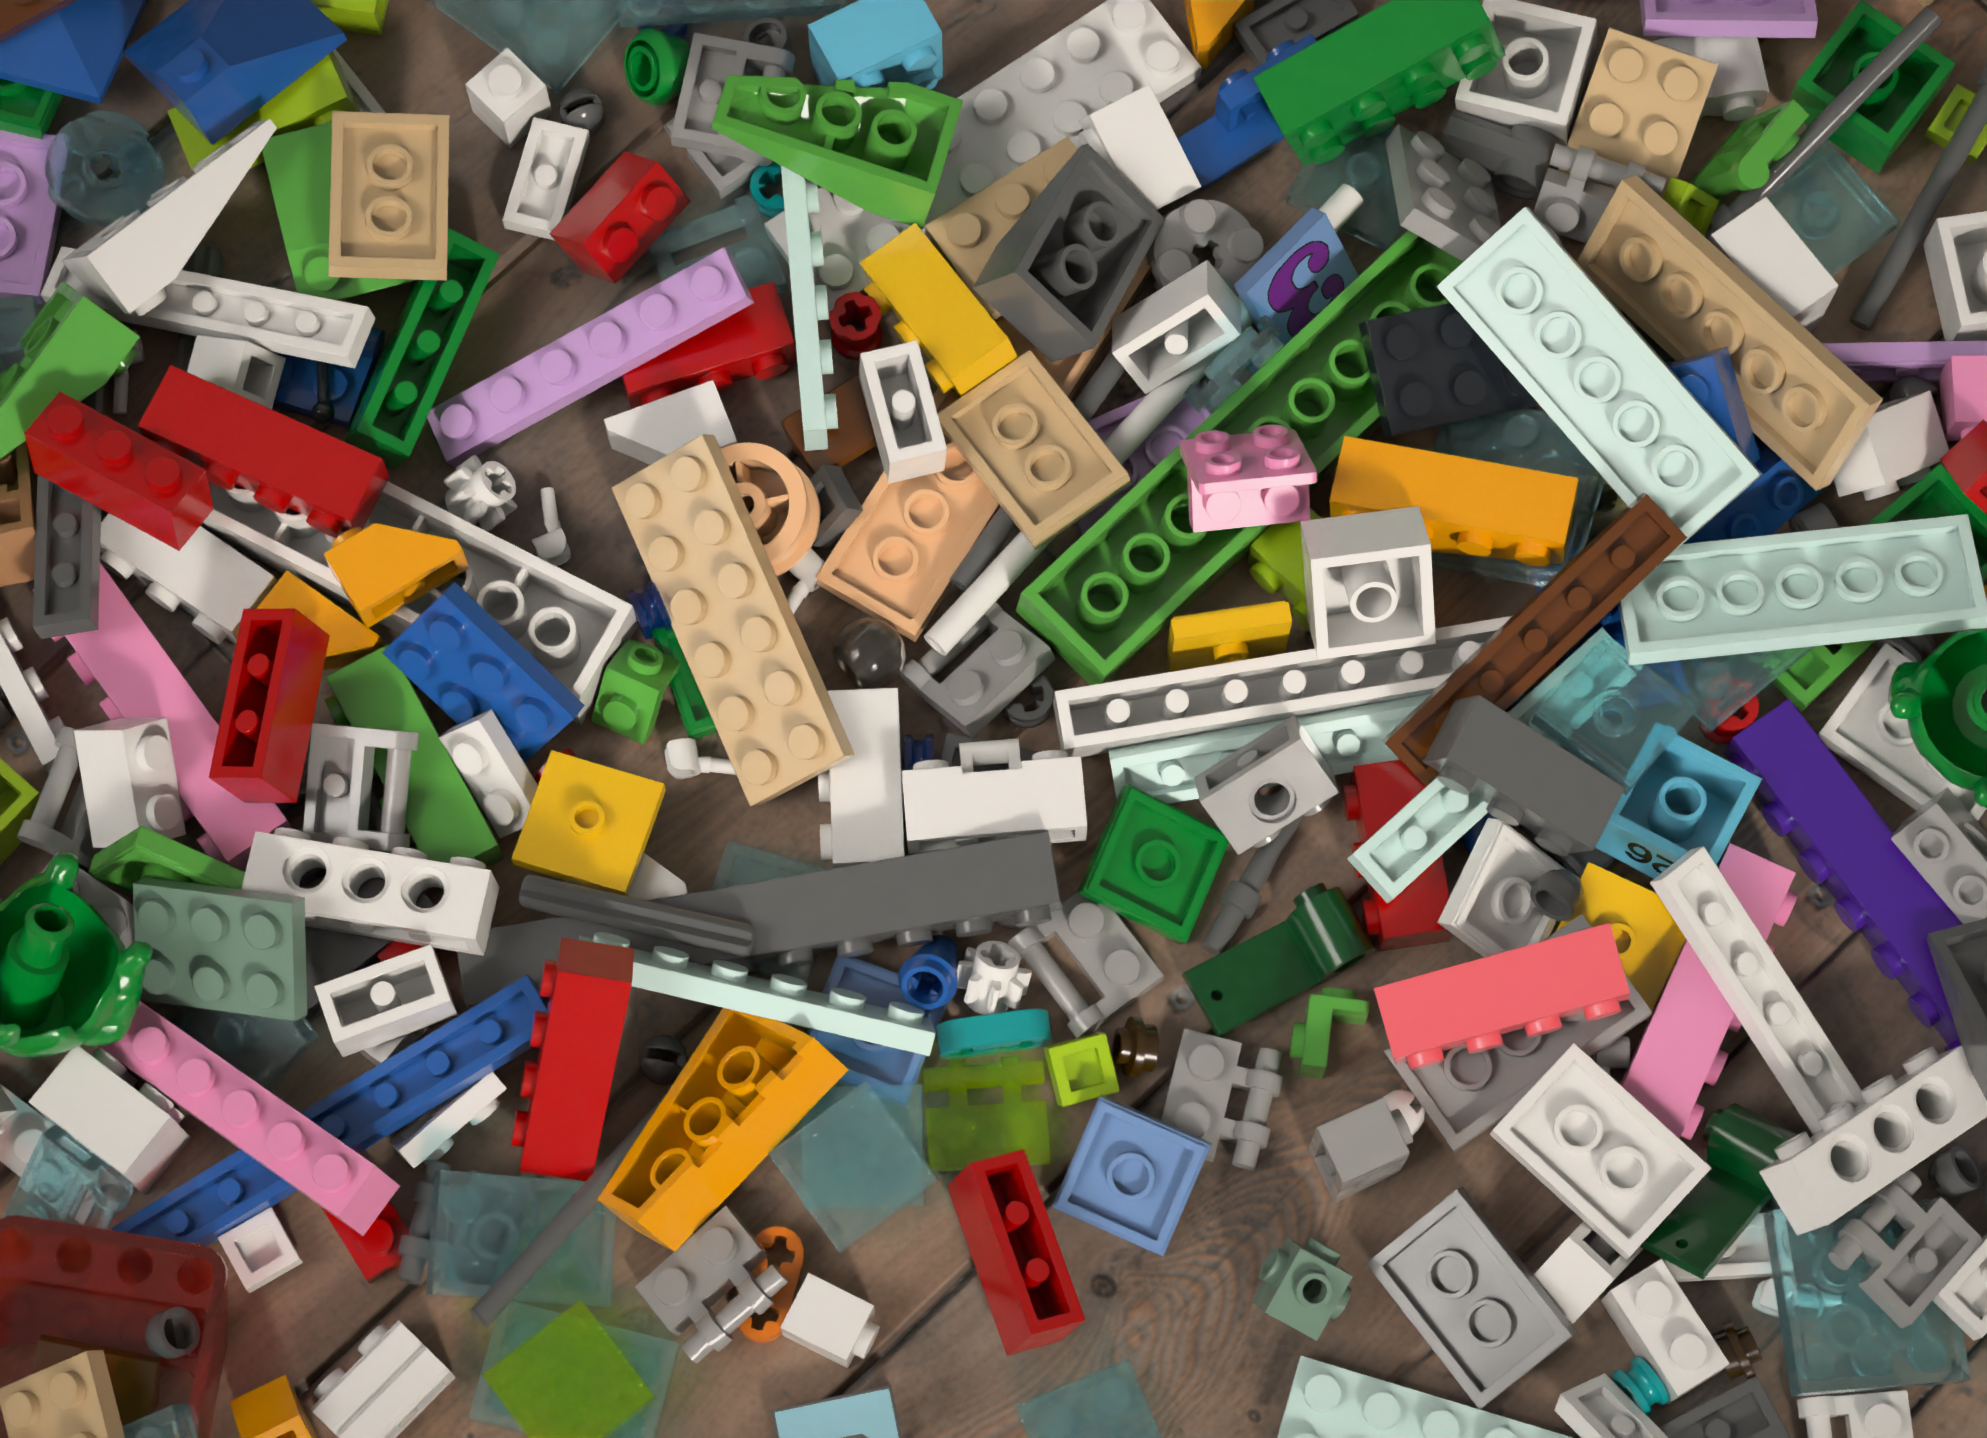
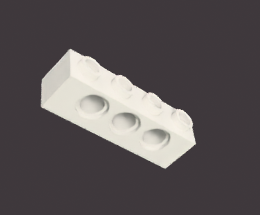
(455, 924)
(1804, 1176)

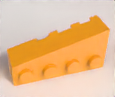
(1463, 501)
(718, 1123)

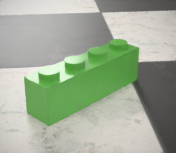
(439, 805)

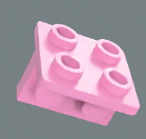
(1247, 478)

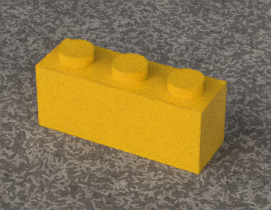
(937, 312)

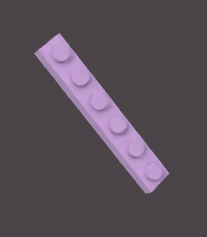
(589, 357)

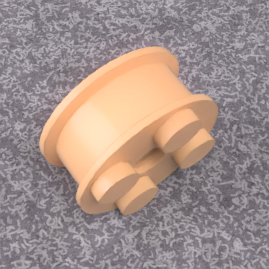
(783, 501)

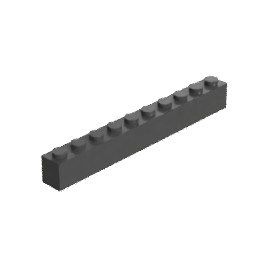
(818, 911)

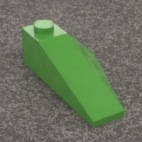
(858, 142)
(67, 350)

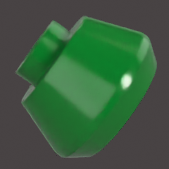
(656, 65)

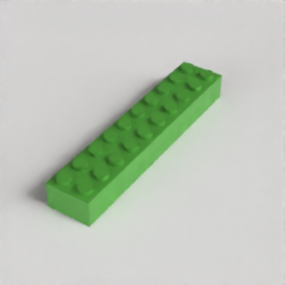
(1142, 558)

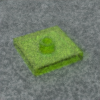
(569, 1380)

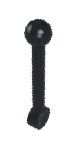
(323, 410)

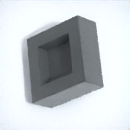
(837, 504)

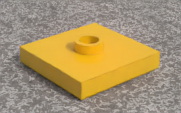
(1228, 635)
(588, 824)
(1640, 925)

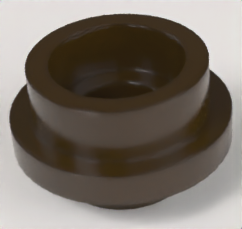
(1136, 1047)
(1739, 1349)

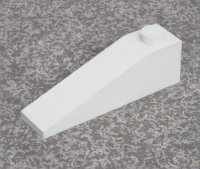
(146, 251)

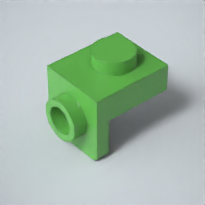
(634, 690)
(1312, 1037)

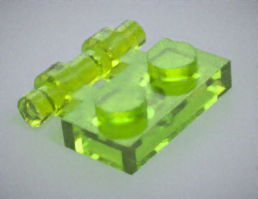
(979, 1132)

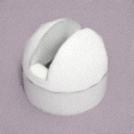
(1400, 1100)

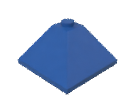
(73, 48)
(232, 56)

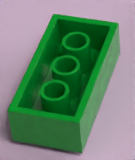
(1375, 71)

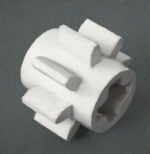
(481, 492)
(992, 977)

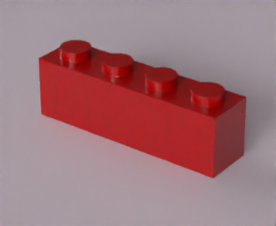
(265, 453)
(575, 1058)

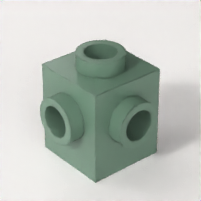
(1303, 1286)

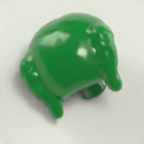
(1948, 709)
(63, 969)

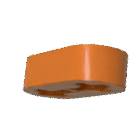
(786, 1295)

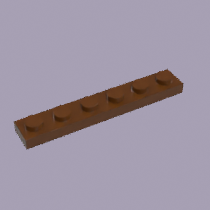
(1545, 626)

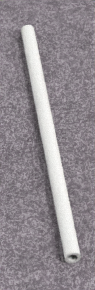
(1122, 444)

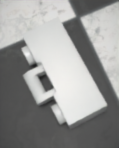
(966, 807)

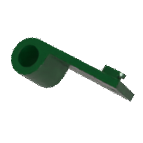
(1282, 962)
(1726, 1197)

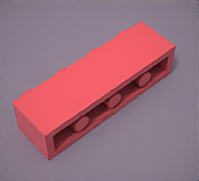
(1503, 994)

